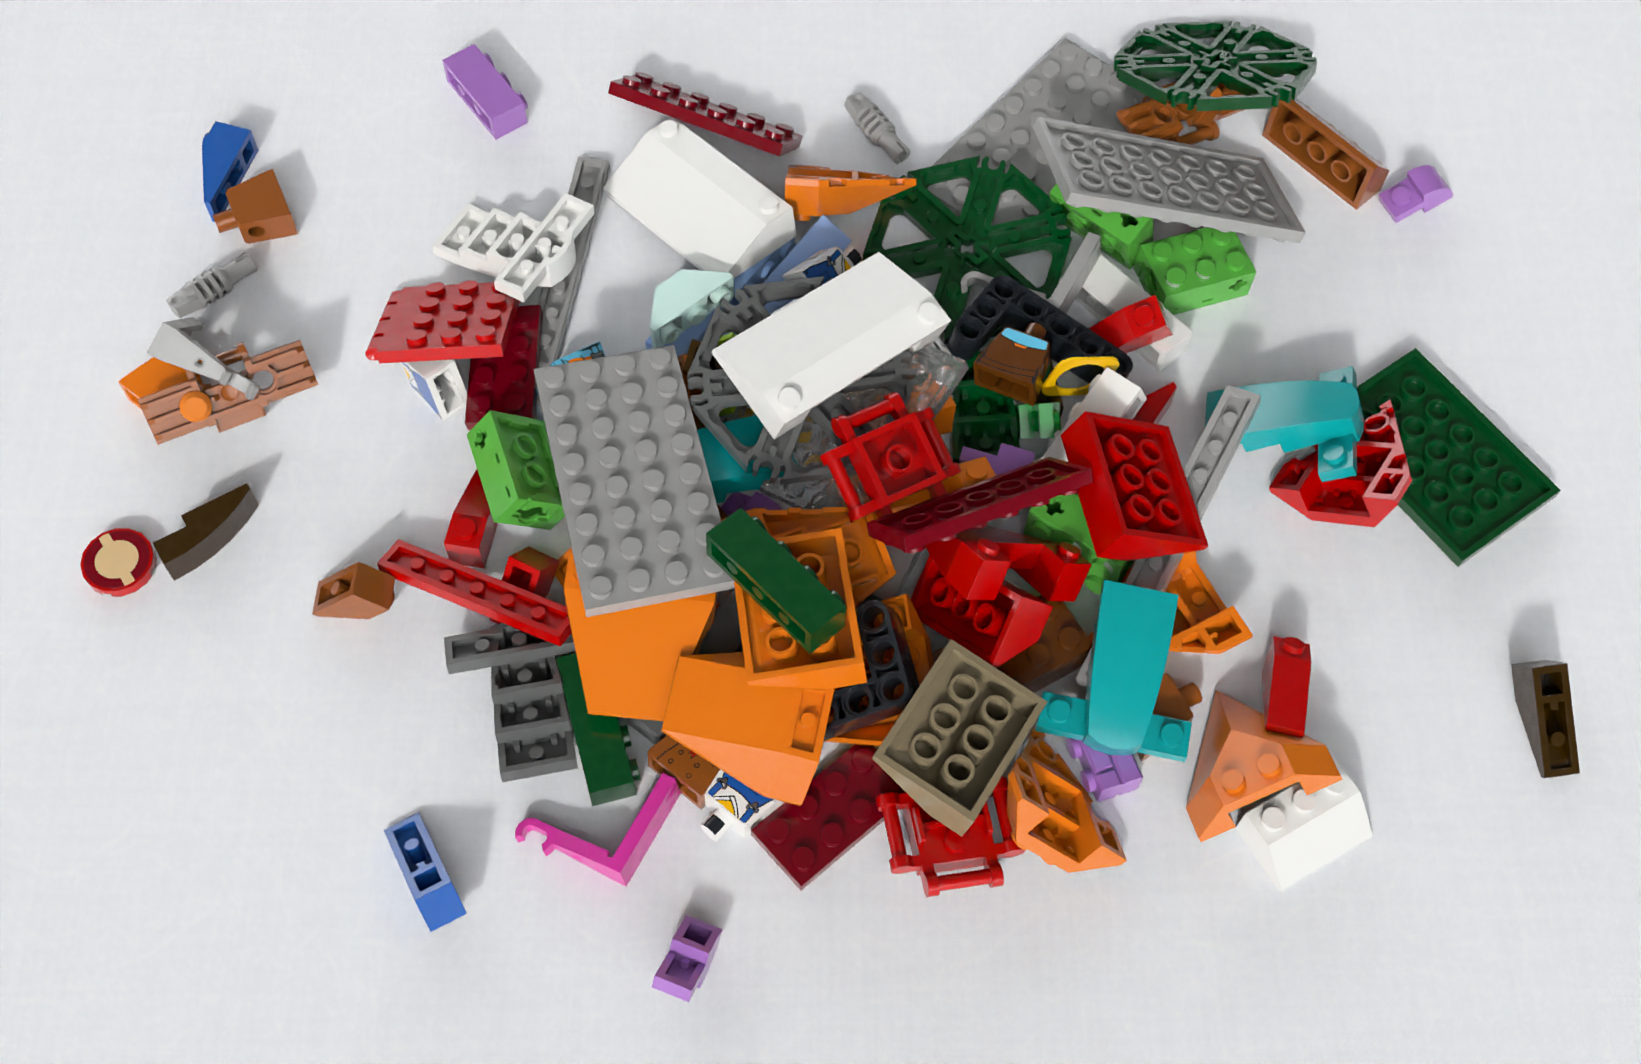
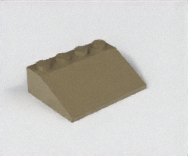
(958, 736)

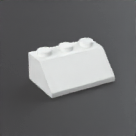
(1305, 832)

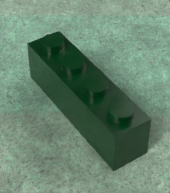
(776, 579)
(599, 742)

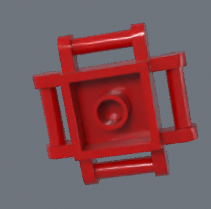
(890, 459)
(941, 849)

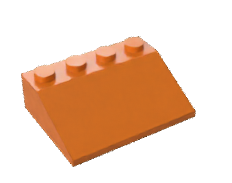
(775, 656)

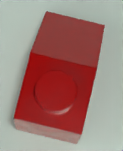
(530, 571)

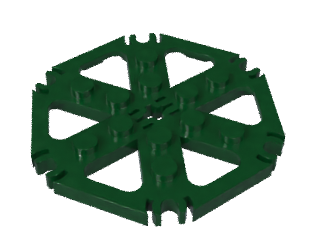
(1225, 61)
(973, 227)

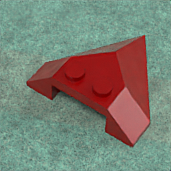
(1357, 499)

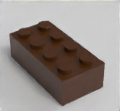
(1056, 653)

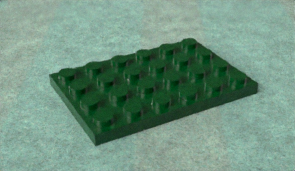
(1463, 470)

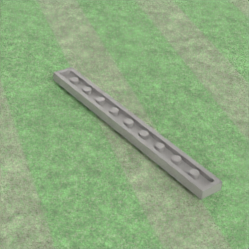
(1203, 477)

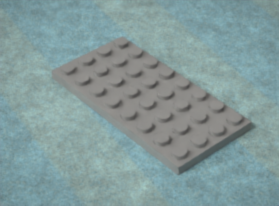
(1062, 87)
(1166, 180)
(631, 479)

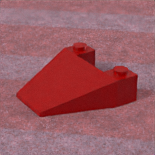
(981, 557)

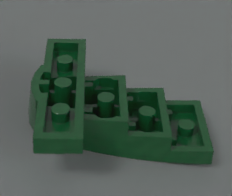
(982, 417)

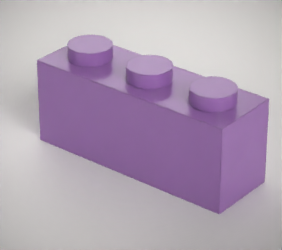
(486, 91)

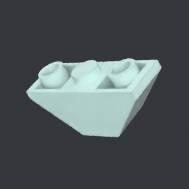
(686, 302)

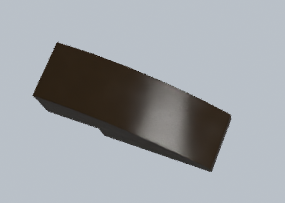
(206, 531)

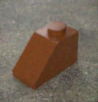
(354, 593)

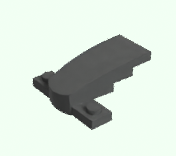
(526, 695)

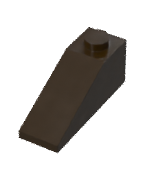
(1547, 715)

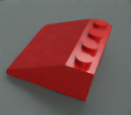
(1138, 491)

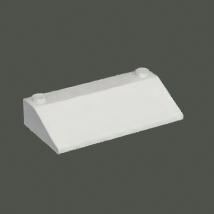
(700, 201)
(829, 341)

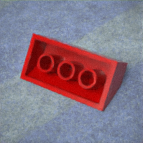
(987, 628)

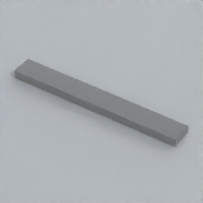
(558, 301)

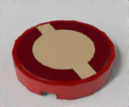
(118, 562)

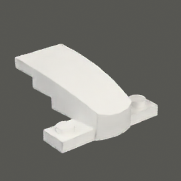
(516, 248)

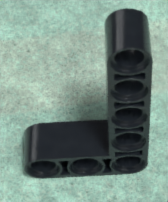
(1015, 306)
(884, 676)

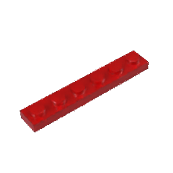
(477, 592)

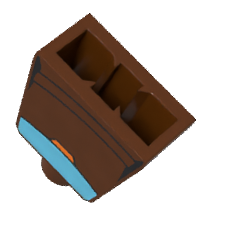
(1015, 363)

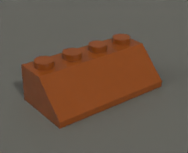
(1325, 152)

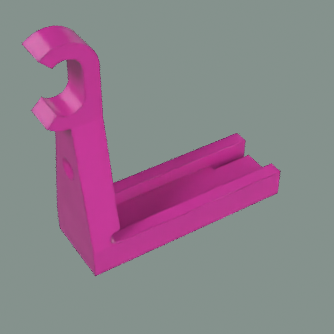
(633, 846)

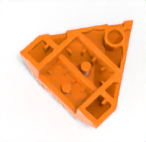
(837, 192)
(1201, 617)
(1246, 763)
(1054, 812)

